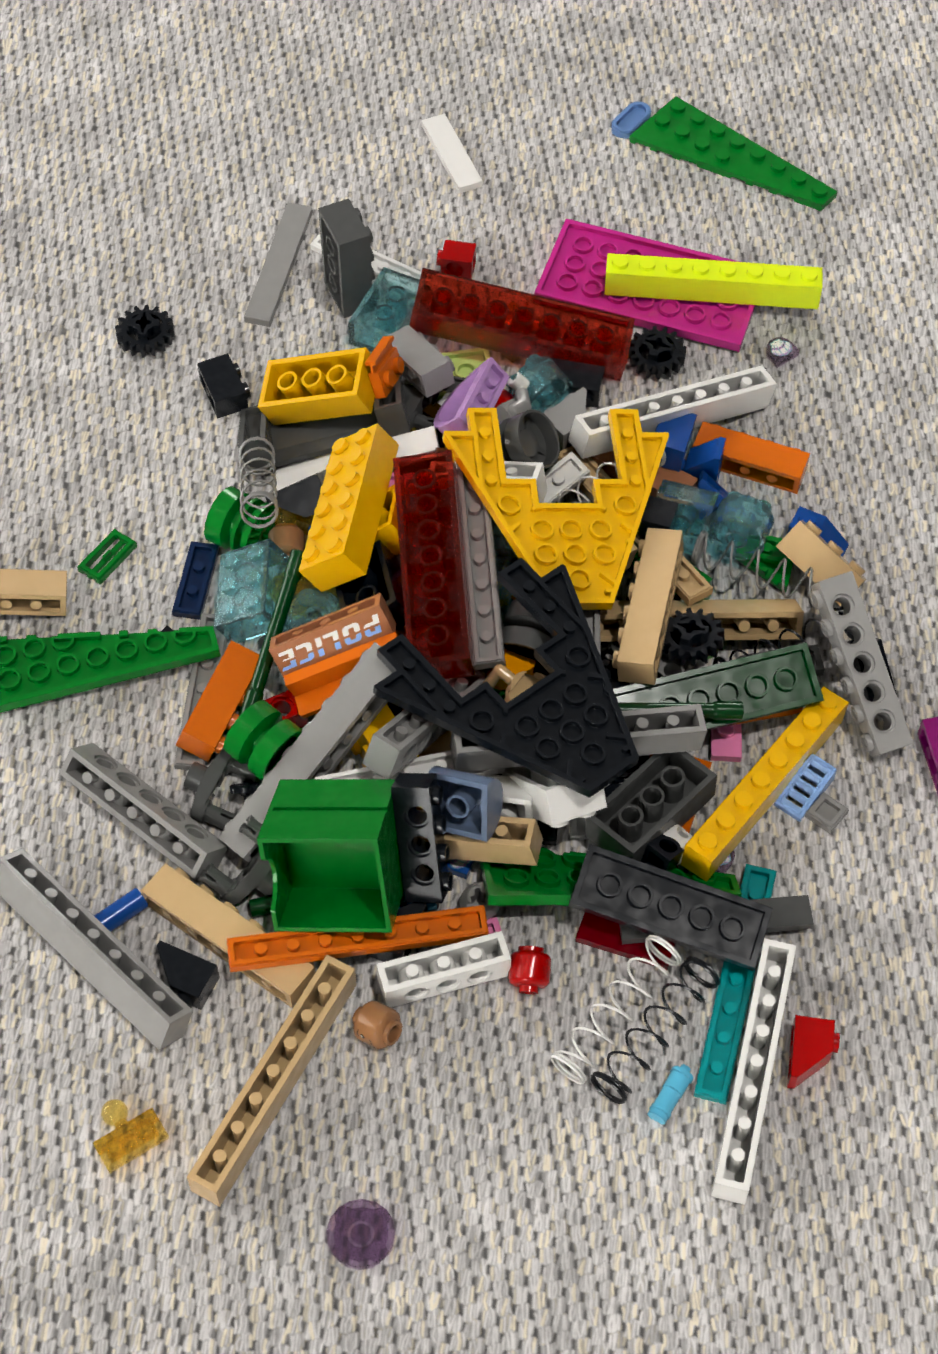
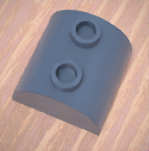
(470, 802)

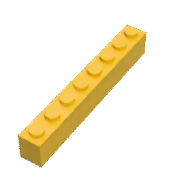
(762, 785)

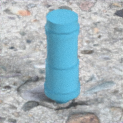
(671, 1093)

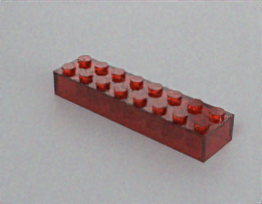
(519, 322)
(433, 561)

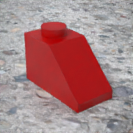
(810, 1047)

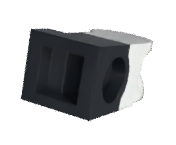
(667, 849)

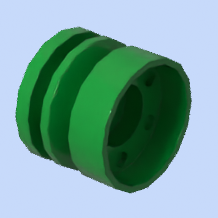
(227, 527)

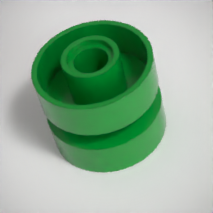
(260, 738)

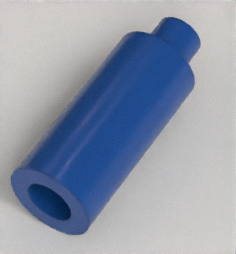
(122, 910)

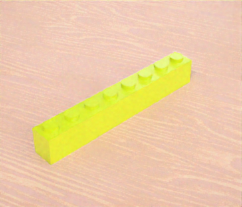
(713, 281)

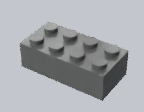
(346, 255)
(650, 802)

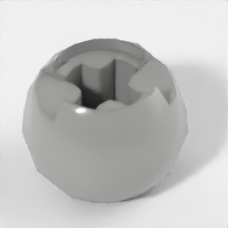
(477, 891)

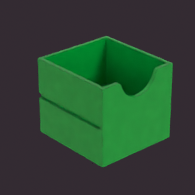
(332, 855)

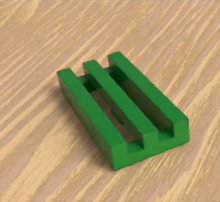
(115, 556)

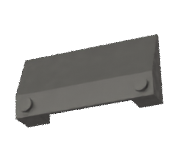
(315, 438)

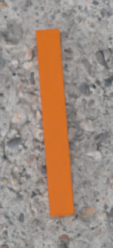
(408, 933)

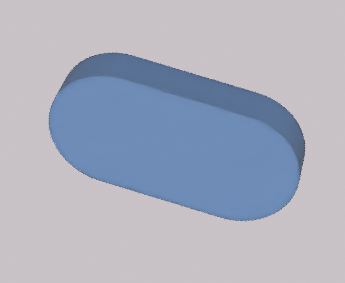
(630, 119)

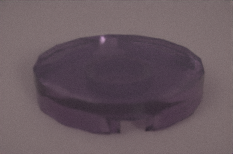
(360, 1234)

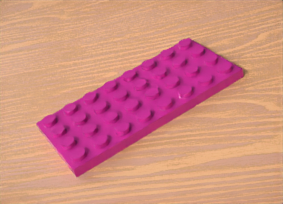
(578, 275)

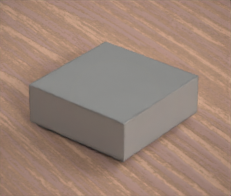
(826, 812)

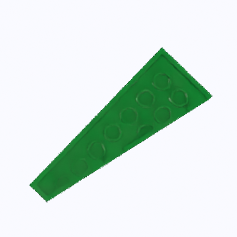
(711, 145)
(77, 662)
(555, 880)

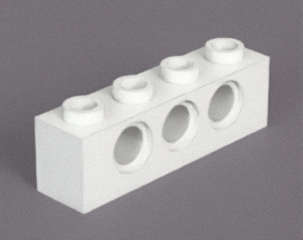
(444, 969)

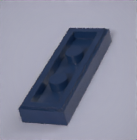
(195, 580)

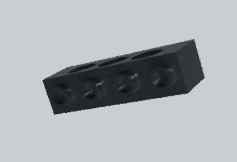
(419, 882)

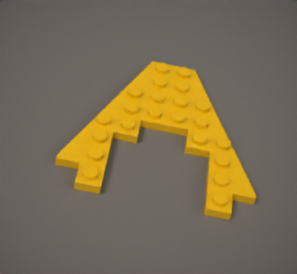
(585, 537)

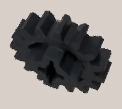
(145, 331)
(657, 352)
(693, 637)

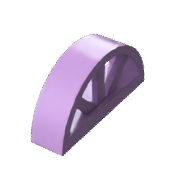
(477, 390)

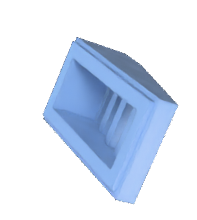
(815, 771)

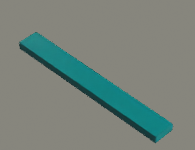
(730, 1006)

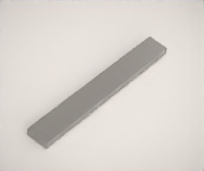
(481, 578)

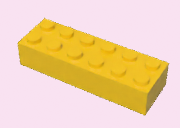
(349, 508)

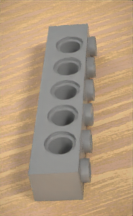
(866, 648)
(410, 734)
(143, 809)

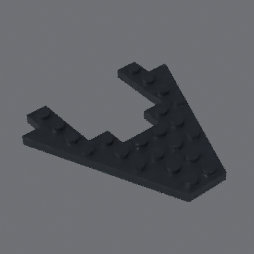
(559, 726)

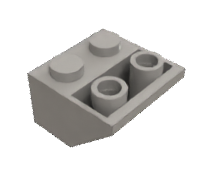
(563, 415)

